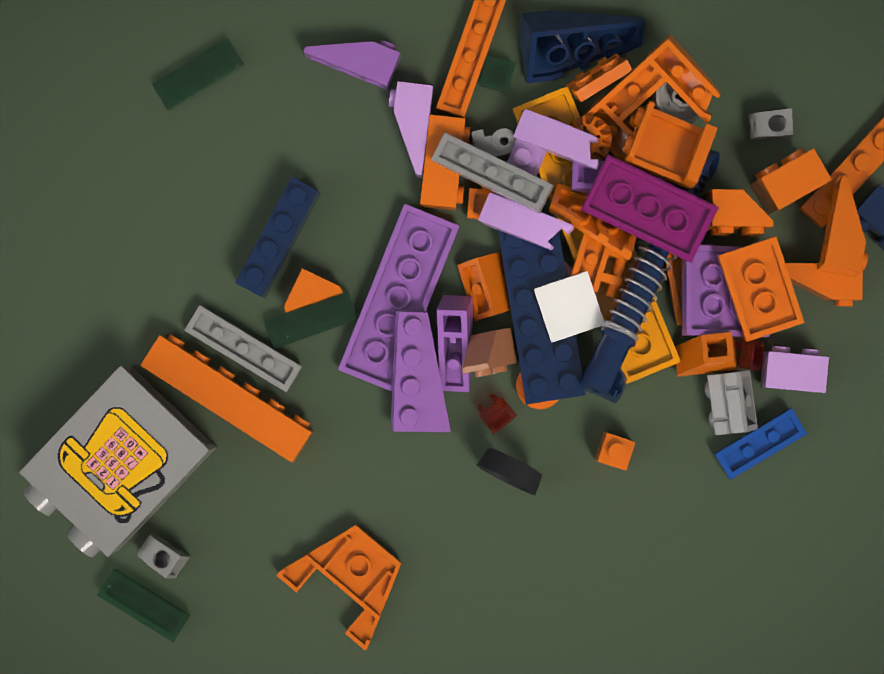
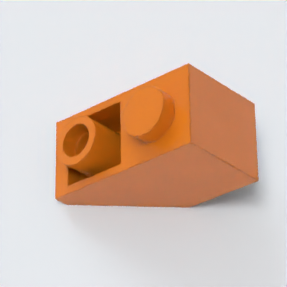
(707, 354)

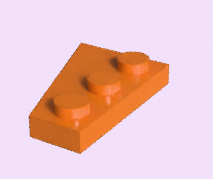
(567, 206)

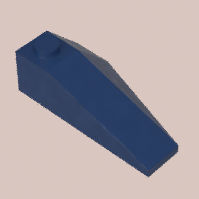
(567, 40)

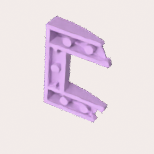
(534, 138)

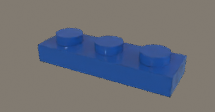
(760, 443)

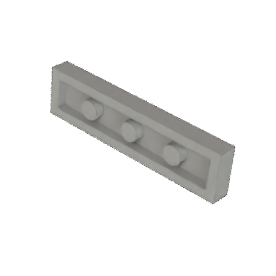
(492, 173)
(243, 348)

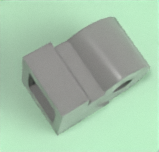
(771, 124)
(497, 145)
(162, 556)

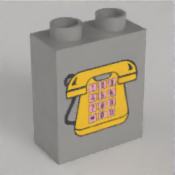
(115, 462)

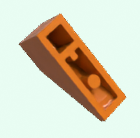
(843, 237)
(826, 284)

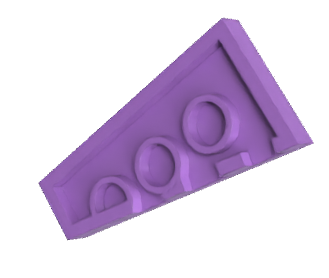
(416, 384)

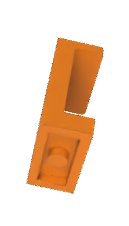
(668, 146)

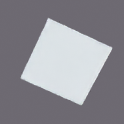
(569, 306)

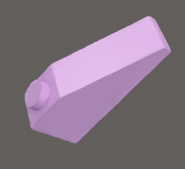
(412, 113)

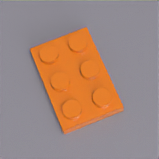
(760, 289)

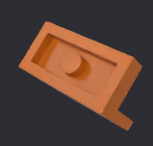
(487, 284)

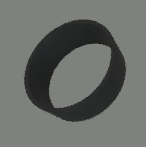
(510, 471)

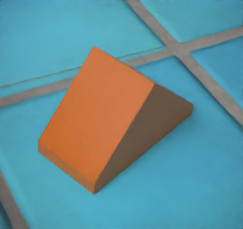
(310, 290)

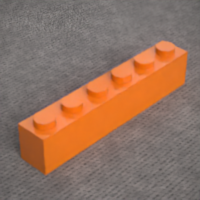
(226, 397)

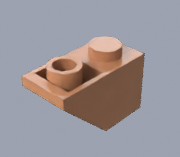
(490, 353)

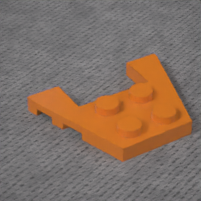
(358, 568)

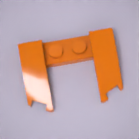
(665, 63)

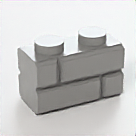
(731, 402)

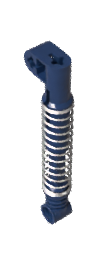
(619, 333)

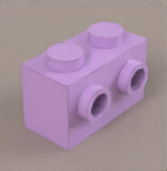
(794, 371)

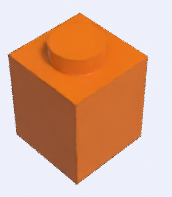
(614, 451)

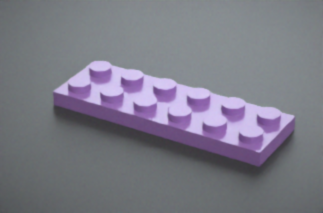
(401, 284)

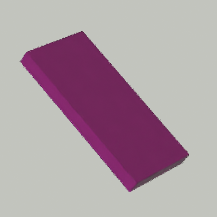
(649, 208)

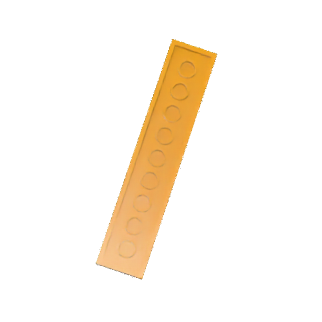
(655, 347)

